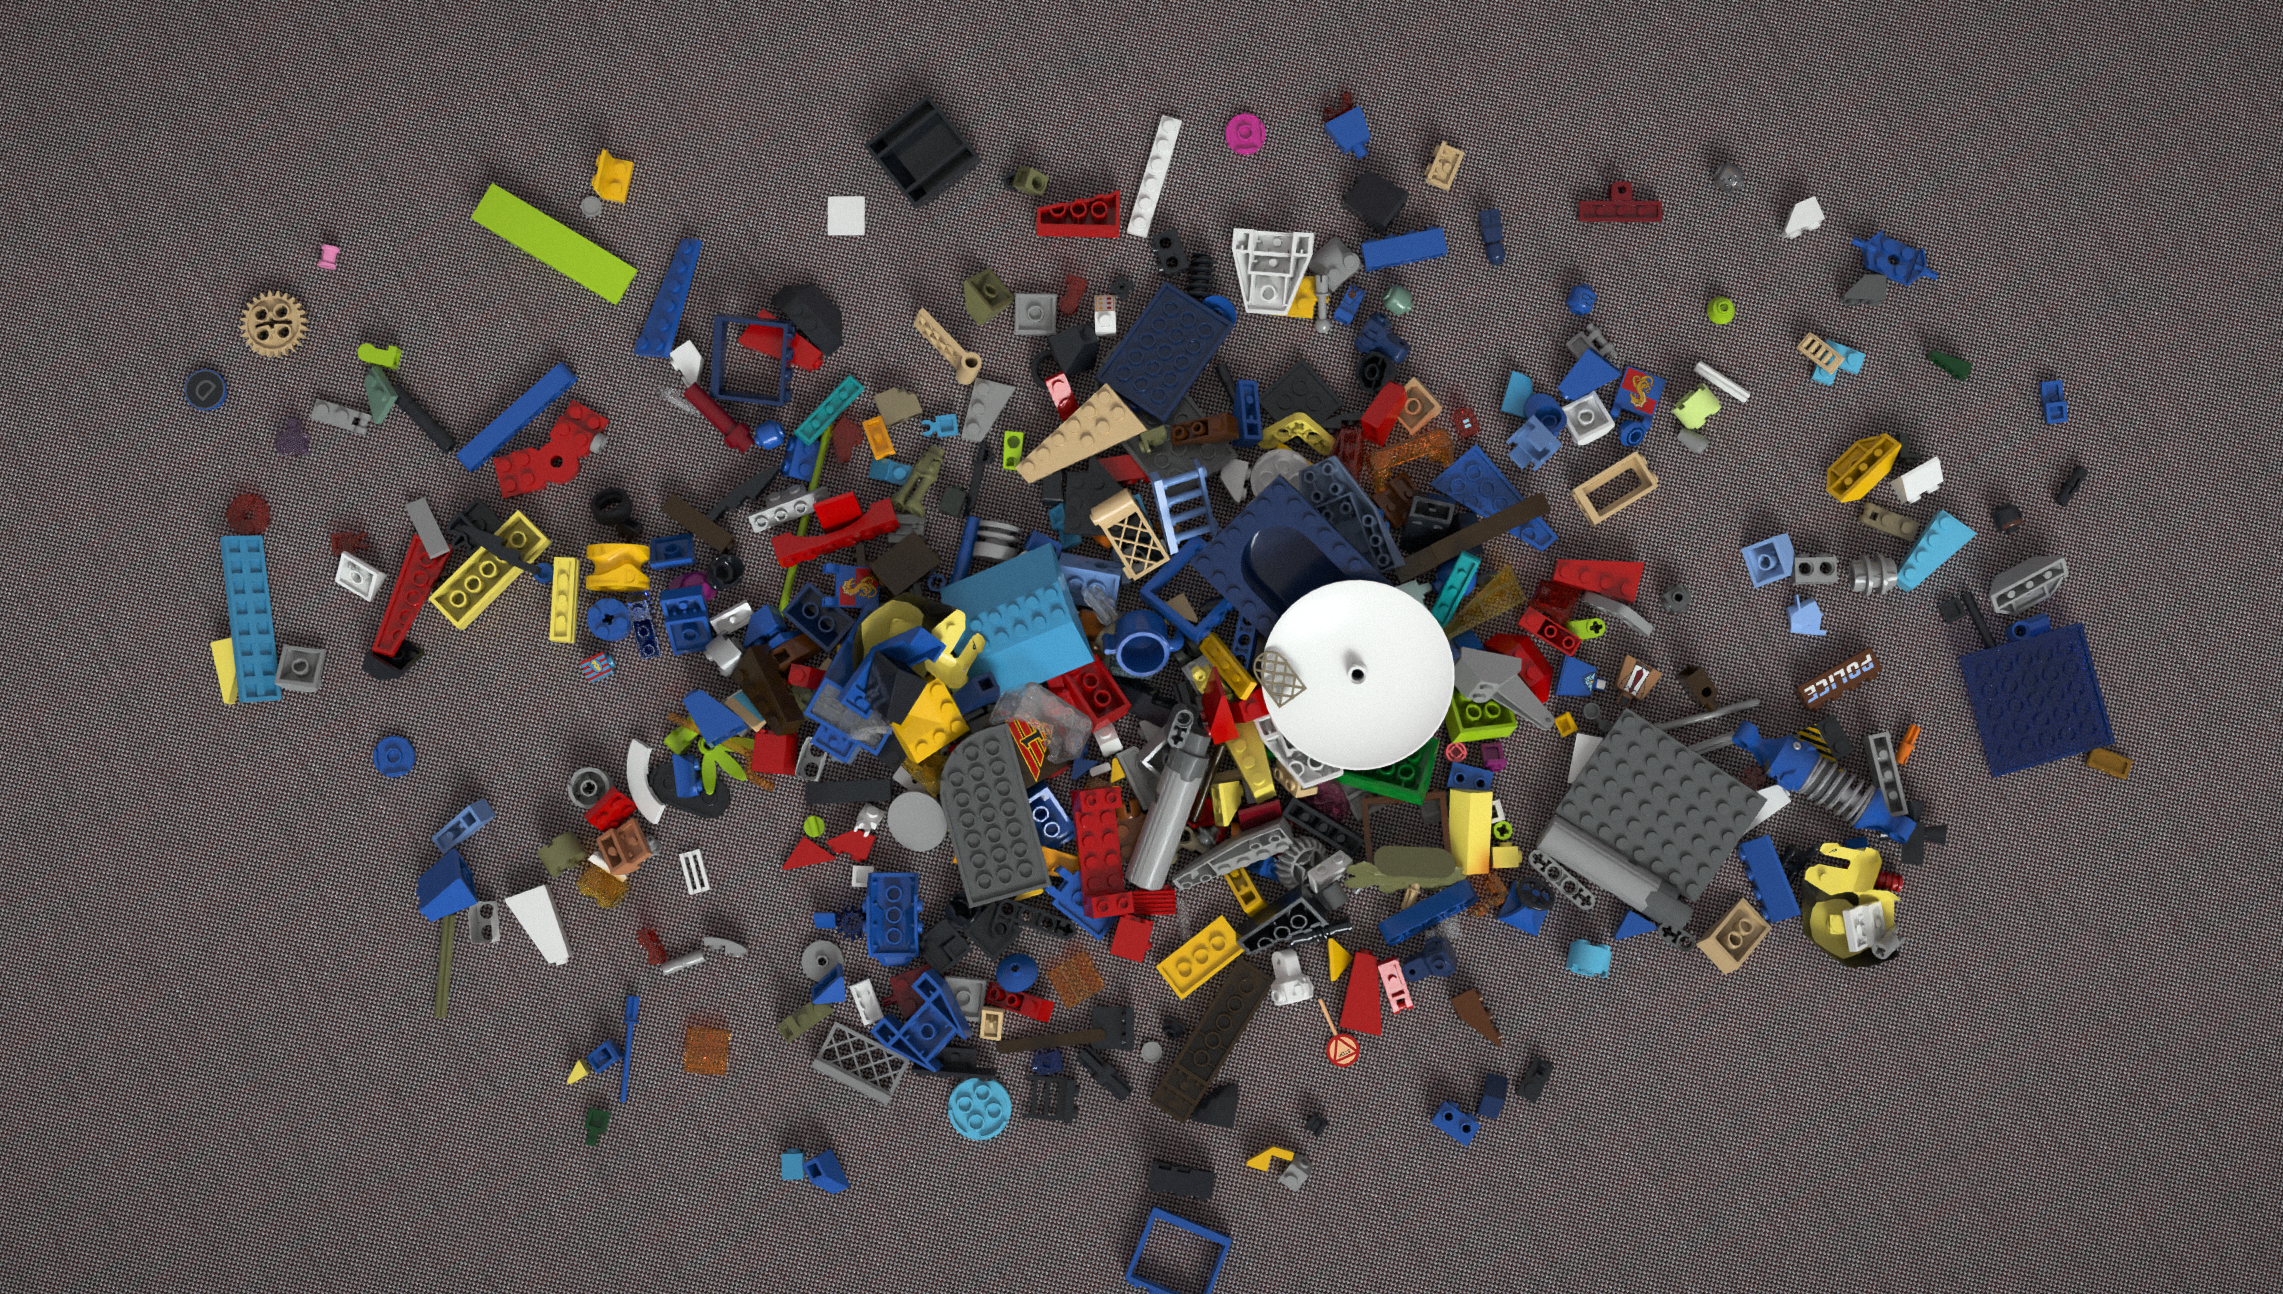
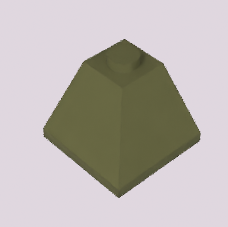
(986, 296)

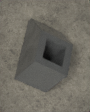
(1869, 290)

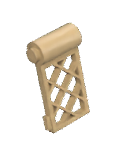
(966, 363)
(1111, 513)

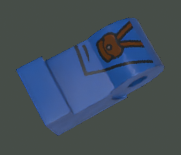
(1349, 305)

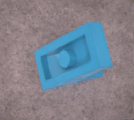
(889, 471)

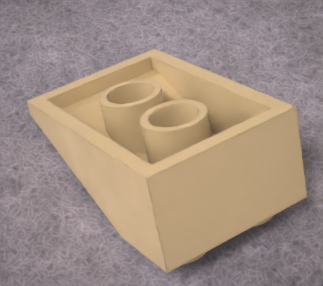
(1734, 936)

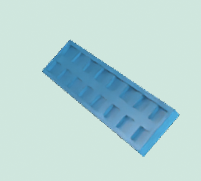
(250, 618)

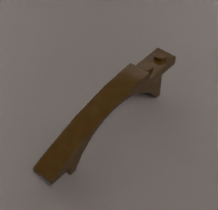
(1472, 536)

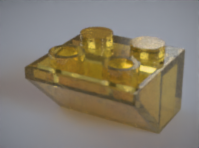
(603, 886)

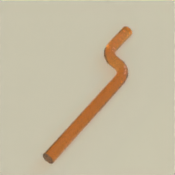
(731, 745)

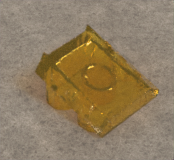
(928, 771)

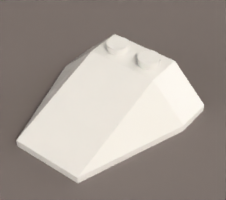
(1270, 267)

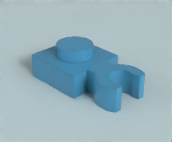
(944, 426)

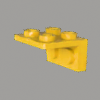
(612, 177)

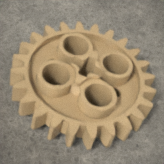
(273, 306)

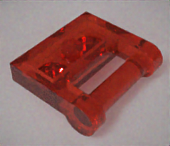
(650, 941)

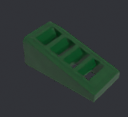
(1952, 365)

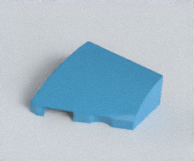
(1516, 394)

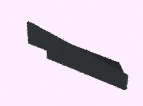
(1145, 700)

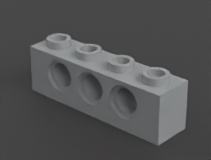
(1885, 771)

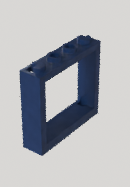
(719, 358)

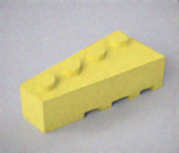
(1252, 761)

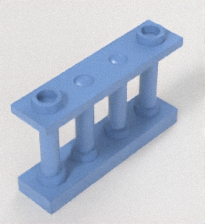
(1164, 502)

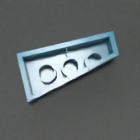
(1933, 547)

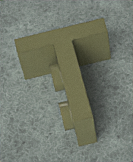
(803, 1020)

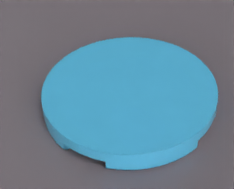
(979, 1108)

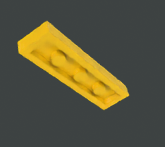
(1228, 666)

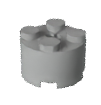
(725, 652)
(581, 782)

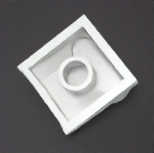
(1587, 419)

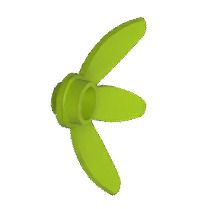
(726, 762)

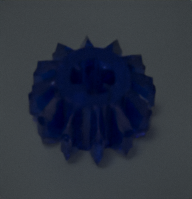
(846, 920)

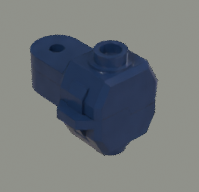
(1378, 337)
(1435, 959)

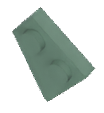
(379, 393)

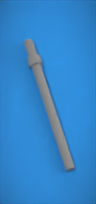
(1707, 715)

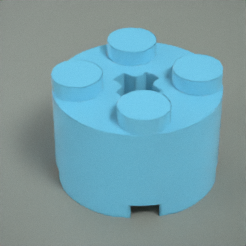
(1588, 959)

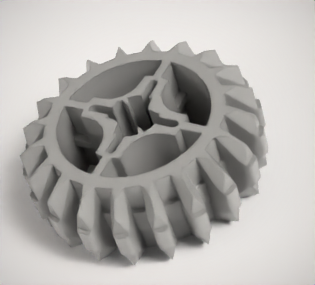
(1298, 860)

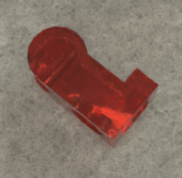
(1069, 303)

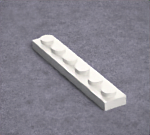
(1154, 176)

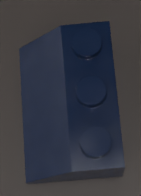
(822, 624)

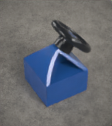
(1526, 905)

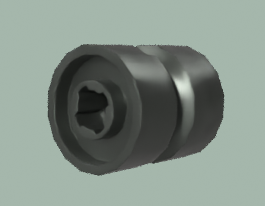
(1182, 658)

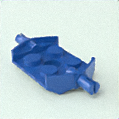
(1910, 262)

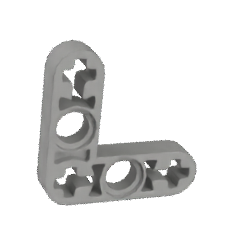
(1619, 610)

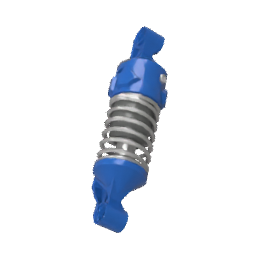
(1800, 768)

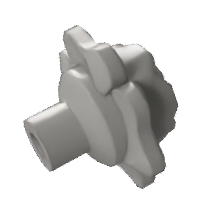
(654, 845)

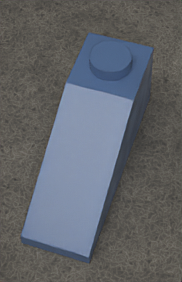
(463, 825)

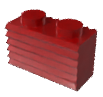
(1154, 901)

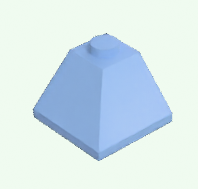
(1769, 559)

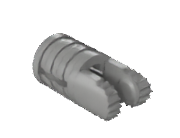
(1887, 943)

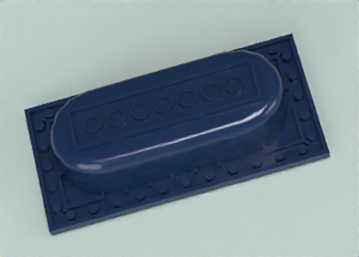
(1278, 555)

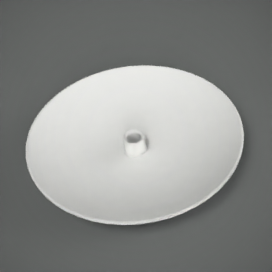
(1366, 718)

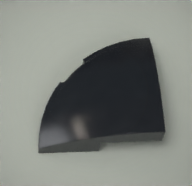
(1218, 1107)

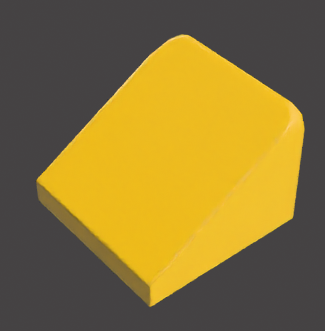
(1117, 772)

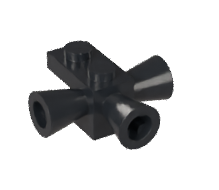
(1913, 850)

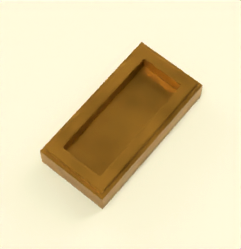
(2109, 763)

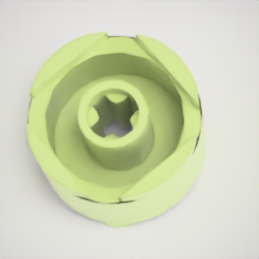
(1696, 406)

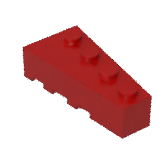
(1605, 578)
(1249, 709)

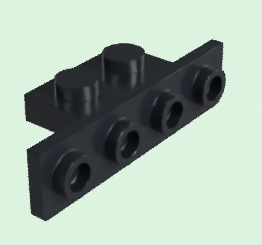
(958, 1062)

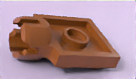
(1129, 827)

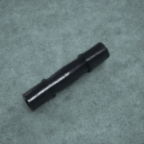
(424, 420)

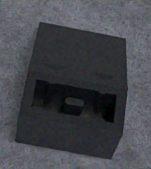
(1426, 520)

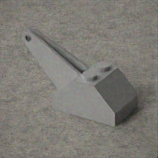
(1493, 675)

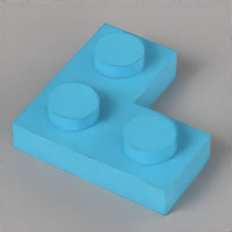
(1851, 363)

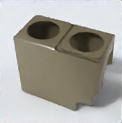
(897, 406)

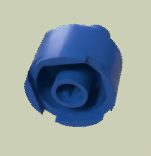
(598, 618)

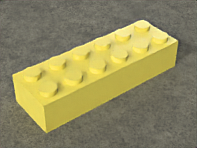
(486, 575)

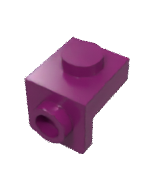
(1492, 756)

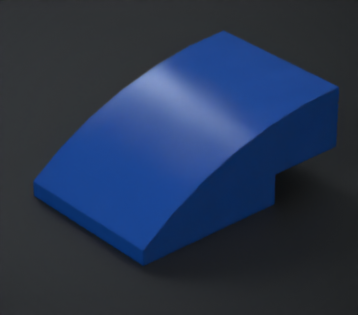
(686, 619)

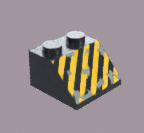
(1827, 737)

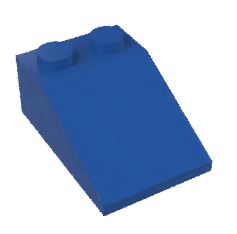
(1050, 817)

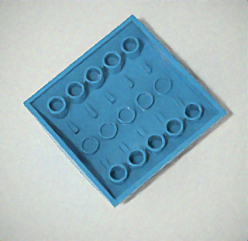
(1024, 619)

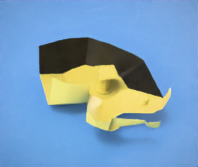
(939, 619)
(1834, 889)

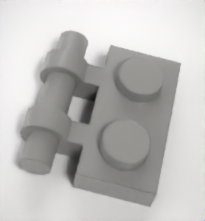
(1581, 343)

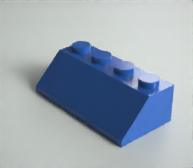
(1768, 879)

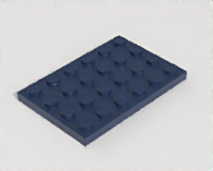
(1165, 352)

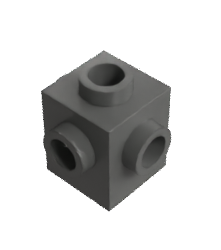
(1668, 599)

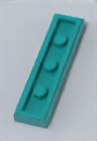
(829, 410)
(1454, 587)

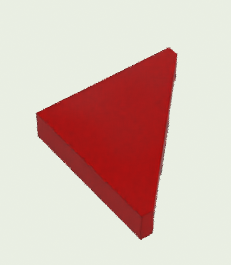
(807, 854)

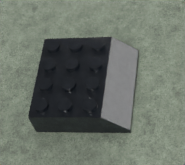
(923, 152)

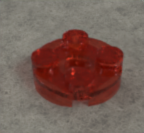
(248, 502)

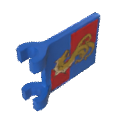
(1638, 395)
(852, 587)

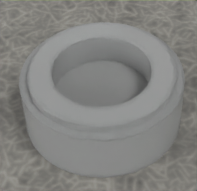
(598, 443)

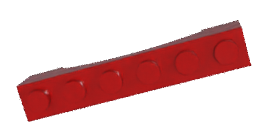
(794, 549)

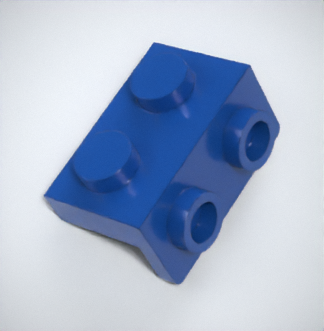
(799, 459)

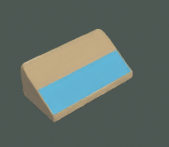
(746, 710)

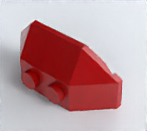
(1535, 669)

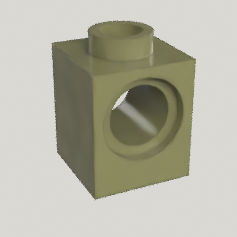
(1030, 181)

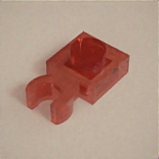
(347, 542)

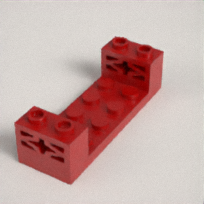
(1100, 851)

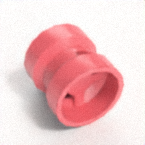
(1452, 754)

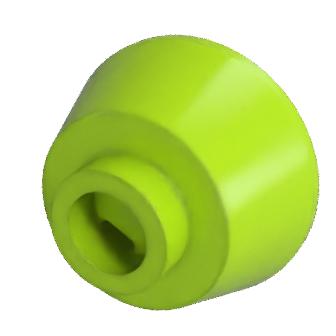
(1716, 312)

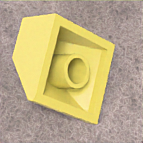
(1225, 801)

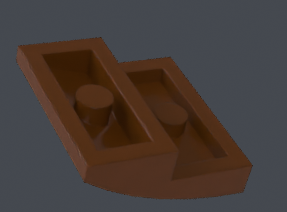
(1395, 500)

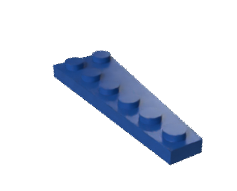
(666, 312)

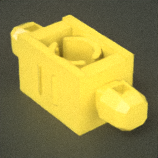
(1200, 678)

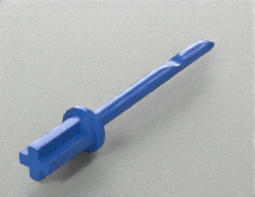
(630, 1018)

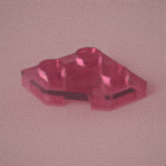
(1330, 799)

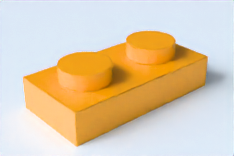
(878, 437)

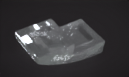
(864, 733)

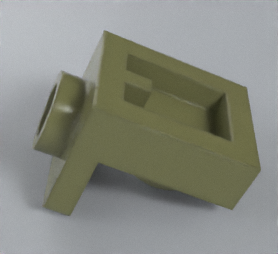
(1152, 437)

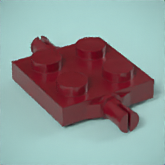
(904, 994)

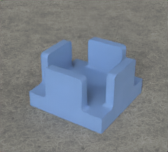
(1533, 444)

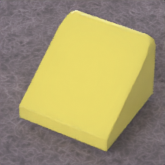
(580, 1070)

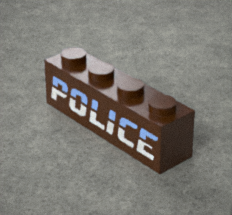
(1837, 679)

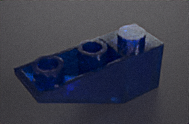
(643, 624)

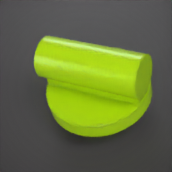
(814, 826)

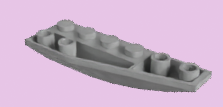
(1237, 852)

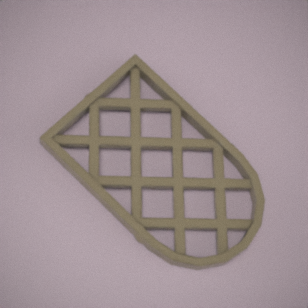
(1262, 681)

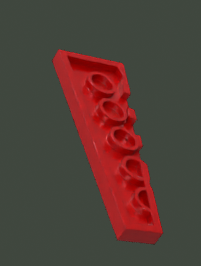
(409, 594)

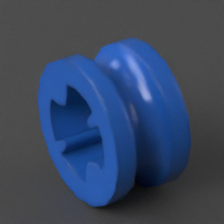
(931, 581)

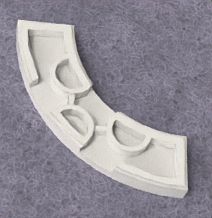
(638, 784)

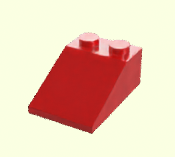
(838, 511)
(1096, 694)
(1217, 710)

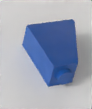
(1587, 375)

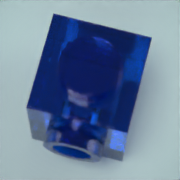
(1048, 1062)

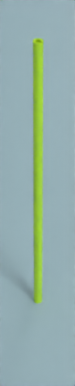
(805, 519)

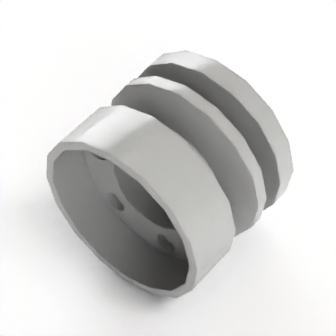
(997, 541)

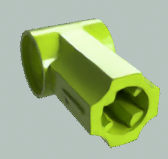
(680, 739)

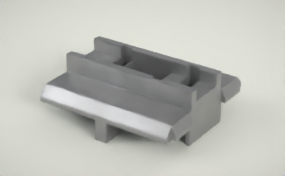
(908, 524)

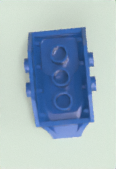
(893, 917)

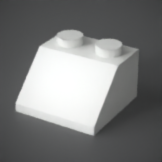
(1918, 480)

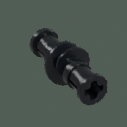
(1331, 930)

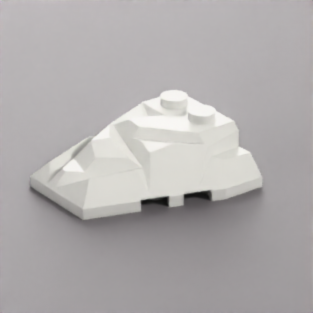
(1302, 767)

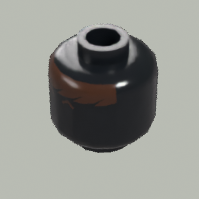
(2007, 518)

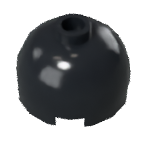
(1375, 372)

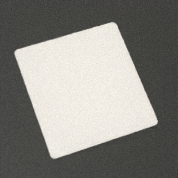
(846, 215)

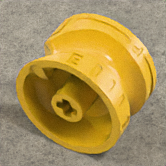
(618, 567)

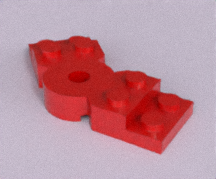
(532, 469)

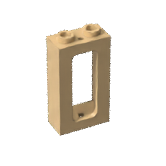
(1634, 461)

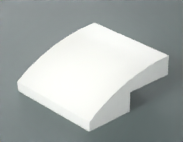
(1864, 925)

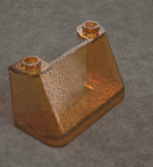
(1433, 442)

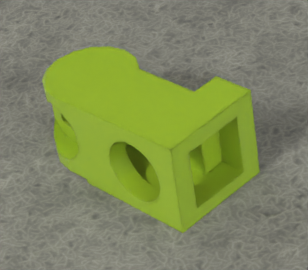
(380, 357)
(1012, 449)

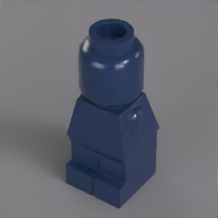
(1491, 233)

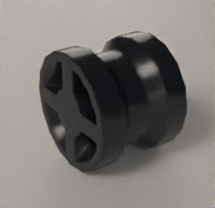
(1316, 1124)

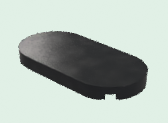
(705, 806)

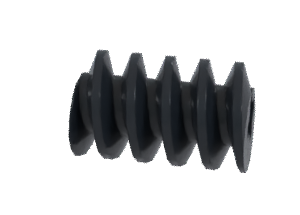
(1200, 275)

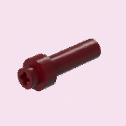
(735, 433)

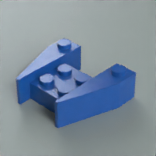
(929, 1027)

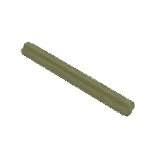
(444, 967)

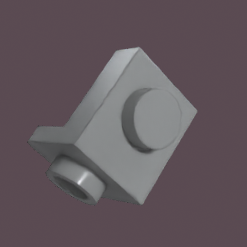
(1296, 1172)

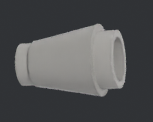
(1693, 440)

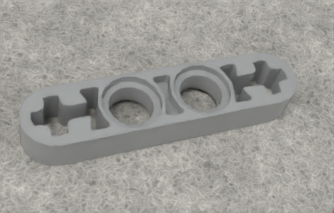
(1561, 879)

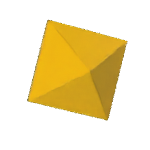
(1566, 724)

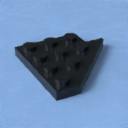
(1087, 491)

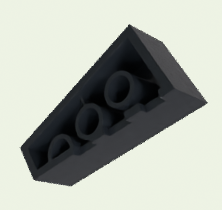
(1285, 917)

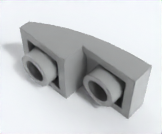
(733, 947)

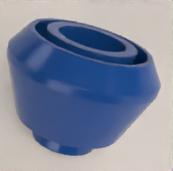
(1631, 433)

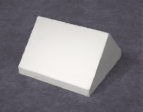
(359, 576)

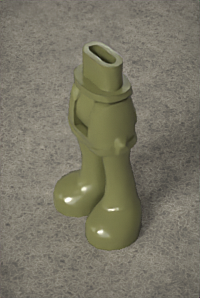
(926, 470)

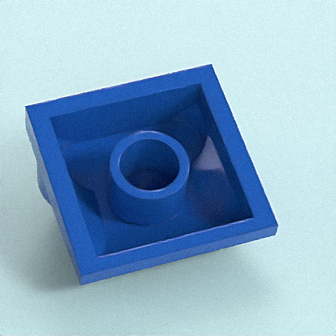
(686, 775)

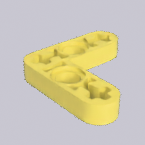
(1300, 425)

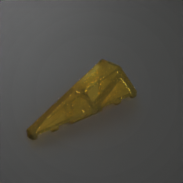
(1494, 599)

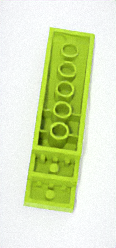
(554, 244)

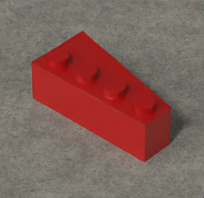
(1081, 218)

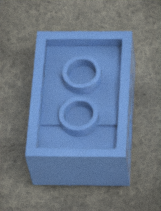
(1085, 572)

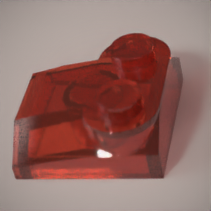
(1555, 600)

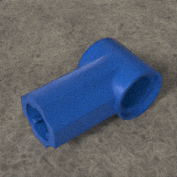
(2028, 627)

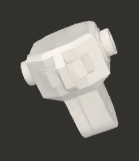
(1290, 983)

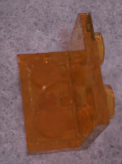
(1495, 886)

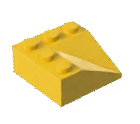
(930, 723)

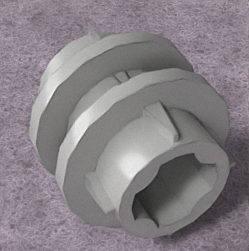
(1876, 574)

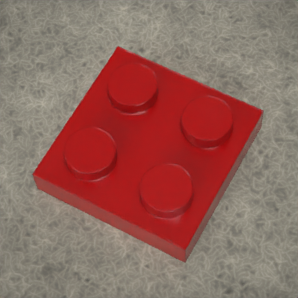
(611, 810)

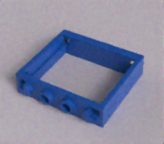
(1163, 576)
(1192, 1226)

